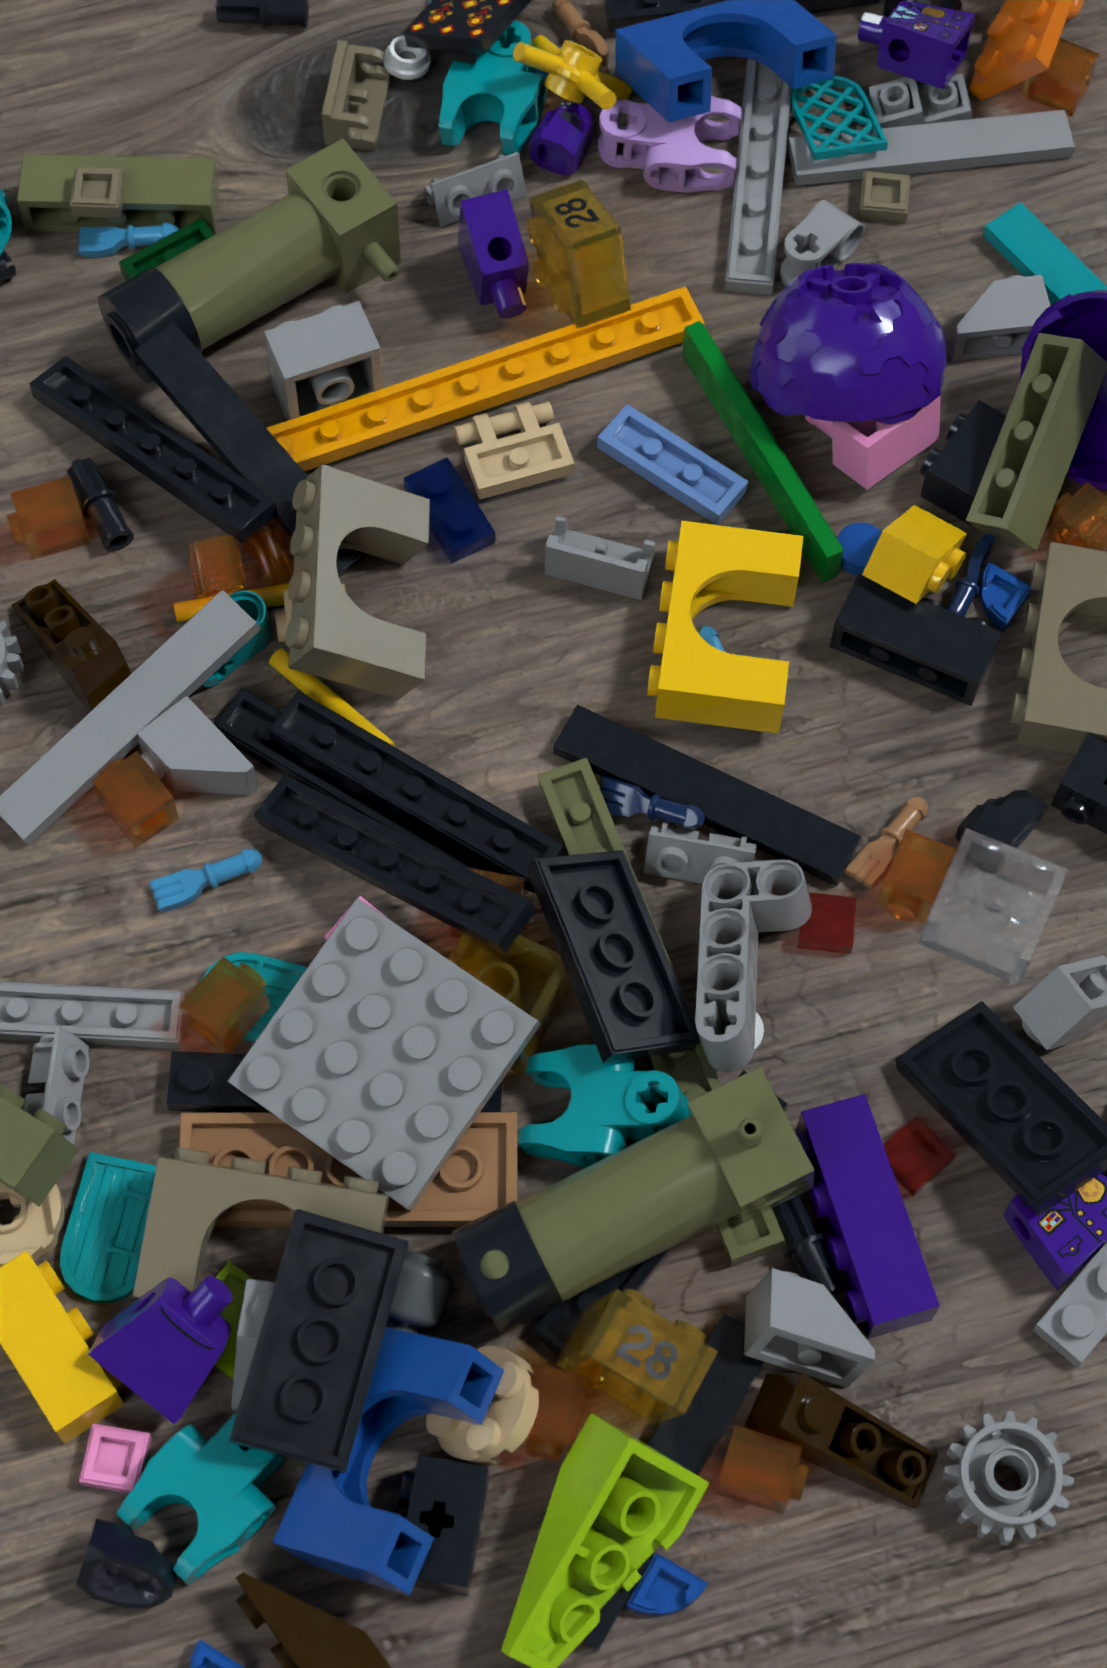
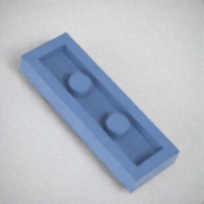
(672, 464)

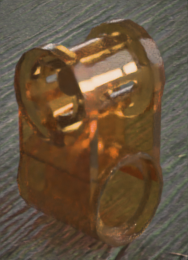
(216, 566)

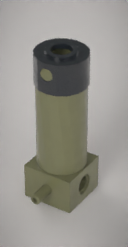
(328, 226)
(716, 1163)

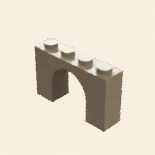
(326, 628)
(1055, 703)
(194, 1195)

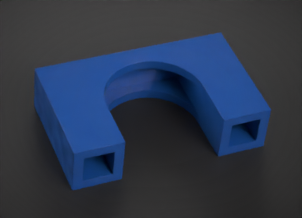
(667, 54)
(330, 1511)

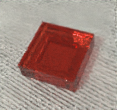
(830, 924)
(917, 1155)

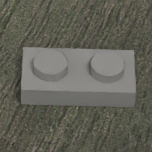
(1080, 1314)

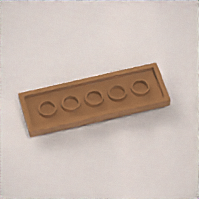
(469, 1185)

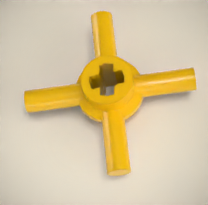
(572, 71)

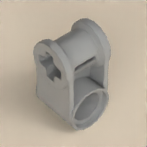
(820, 240)

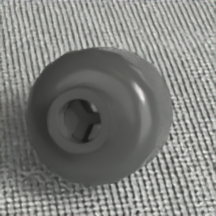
(420, 1293)

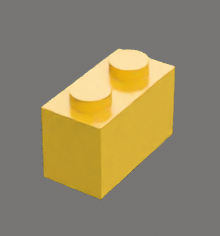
(916, 554)

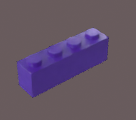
(866, 1218)

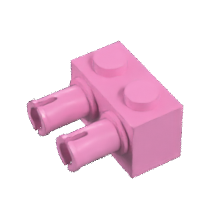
(875, 449)

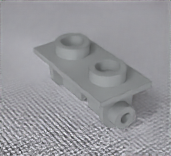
(481, 180)
(684, 857)
(59, 1066)

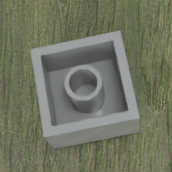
(323, 360)

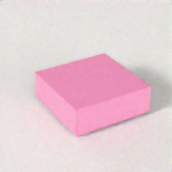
(114, 1458)

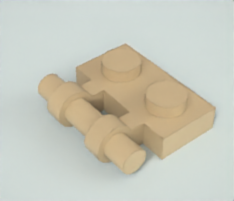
(515, 460)

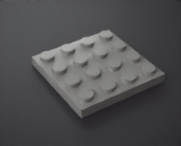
(384, 1053)

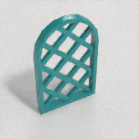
(839, 148)

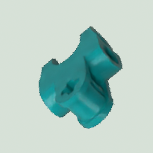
(494, 91)
(605, 1108)
(217, 1482)

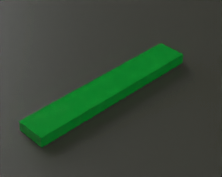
(762, 451)

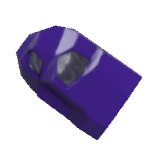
(562, 138)

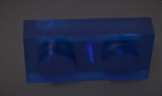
(453, 511)

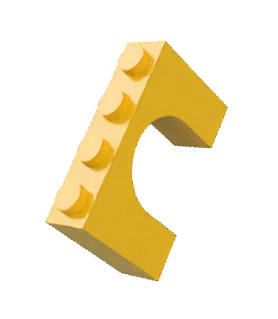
(696, 678)

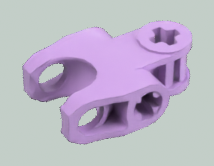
(672, 150)

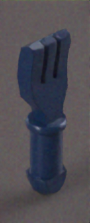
(967, 588)
(629, 800)

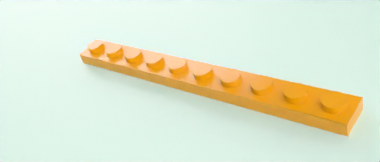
(485, 381)

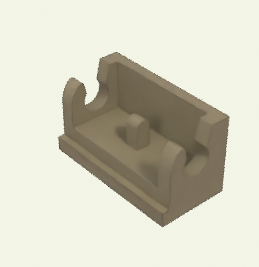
(355, 97)

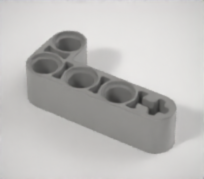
(735, 907)

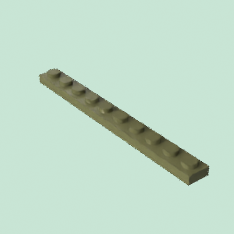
(589, 828)

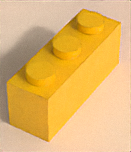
(52, 1349)

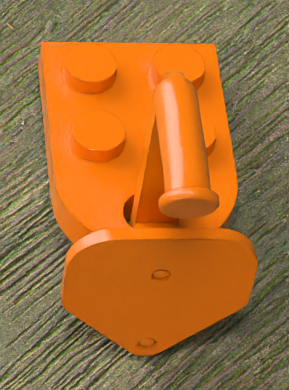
(1020, 43)

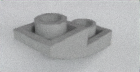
(907, 104)

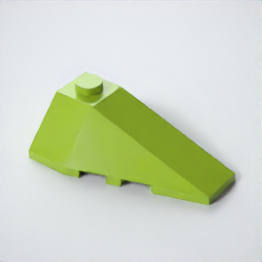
(601, 1524)

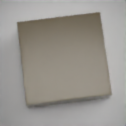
(97, 192)
(884, 197)

